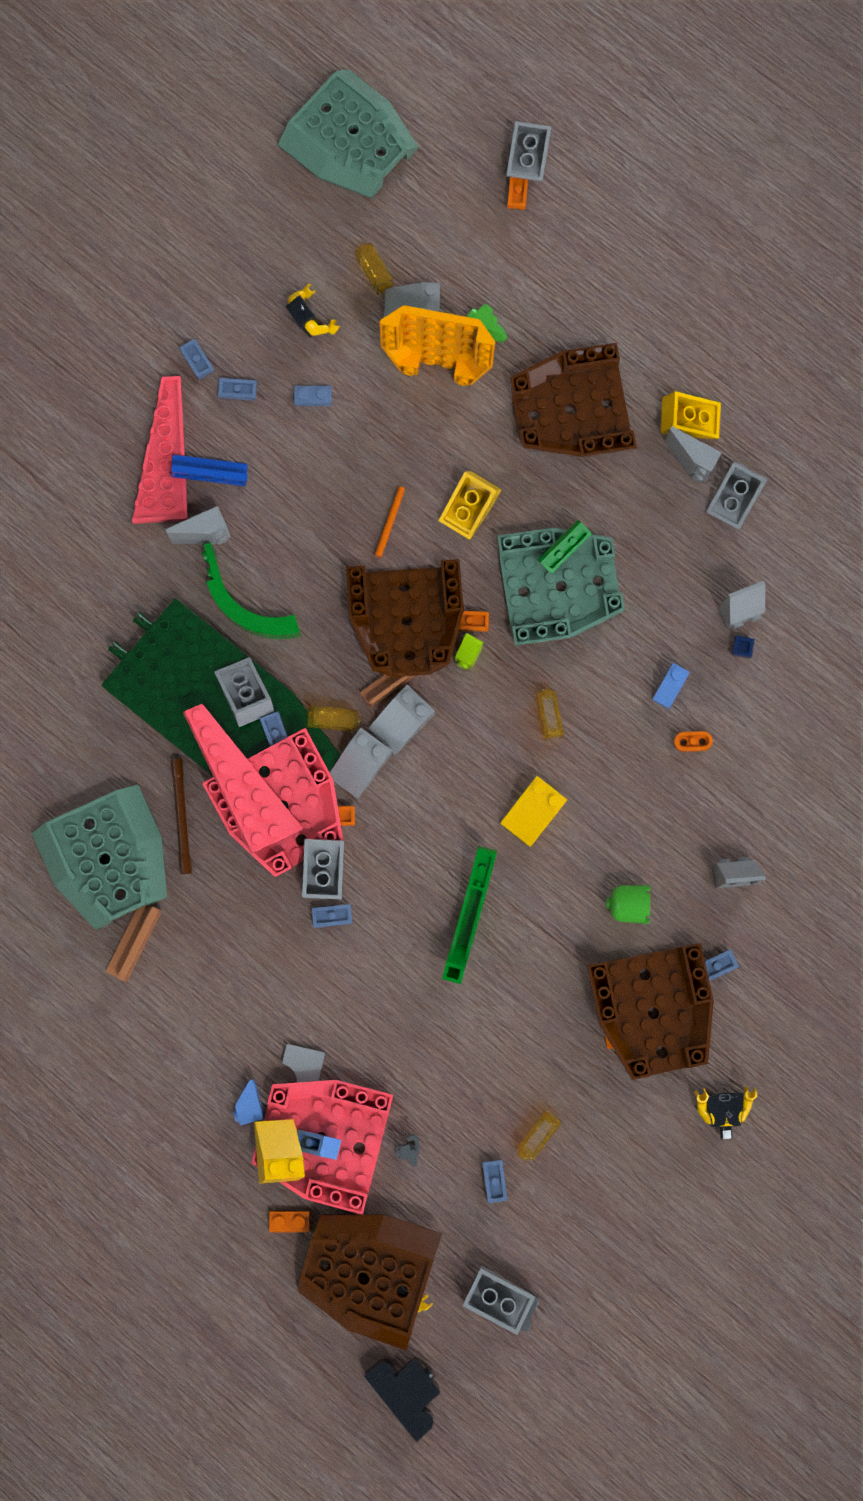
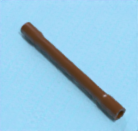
(184, 858)

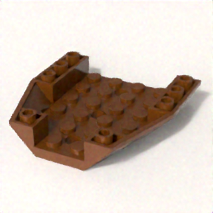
(578, 380)
(431, 604)
(678, 992)
(390, 1253)

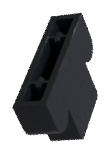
(406, 1393)

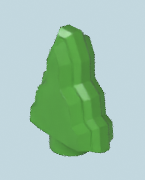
(490, 322)

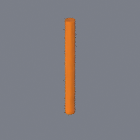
(389, 522)

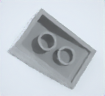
(529, 151)
(418, 295)
(692, 454)
(737, 494)
(200, 529)
(743, 606)
(244, 692)
(401, 719)
(360, 763)
(323, 869)
(737, 873)
(498, 1300)

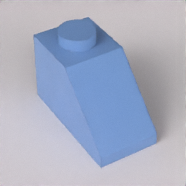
(670, 685)
(249, 1105)
(318, 1144)

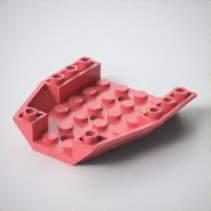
(308, 788)
(341, 1113)

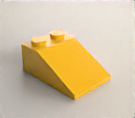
(691, 415)
(469, 504)
(533, 811)
(278, 1151)

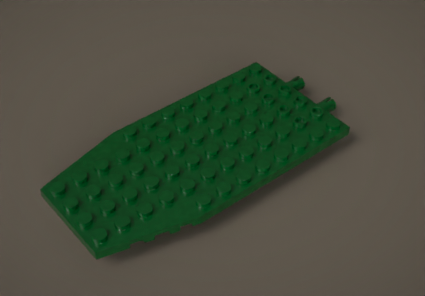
(175, 671)

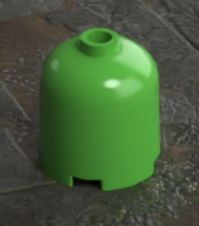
(630, 903)

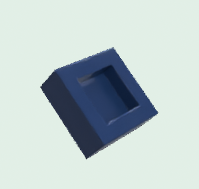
(743, 647)

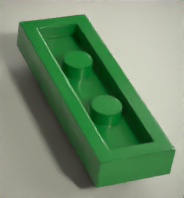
(565, 546)

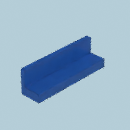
(209, 470)

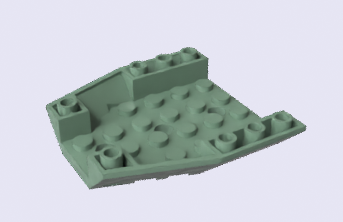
(333, 154)
(554, 613)
(125, 833)

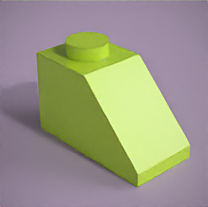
(468, 652)

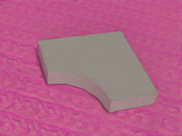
(304, 1062)

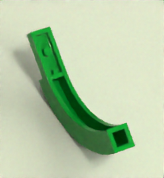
(252, 623)
(469, 915)

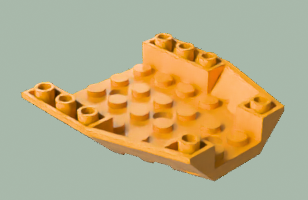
(437, 338)

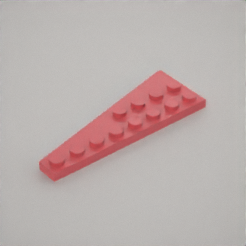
(159, 494)
(251, 801)

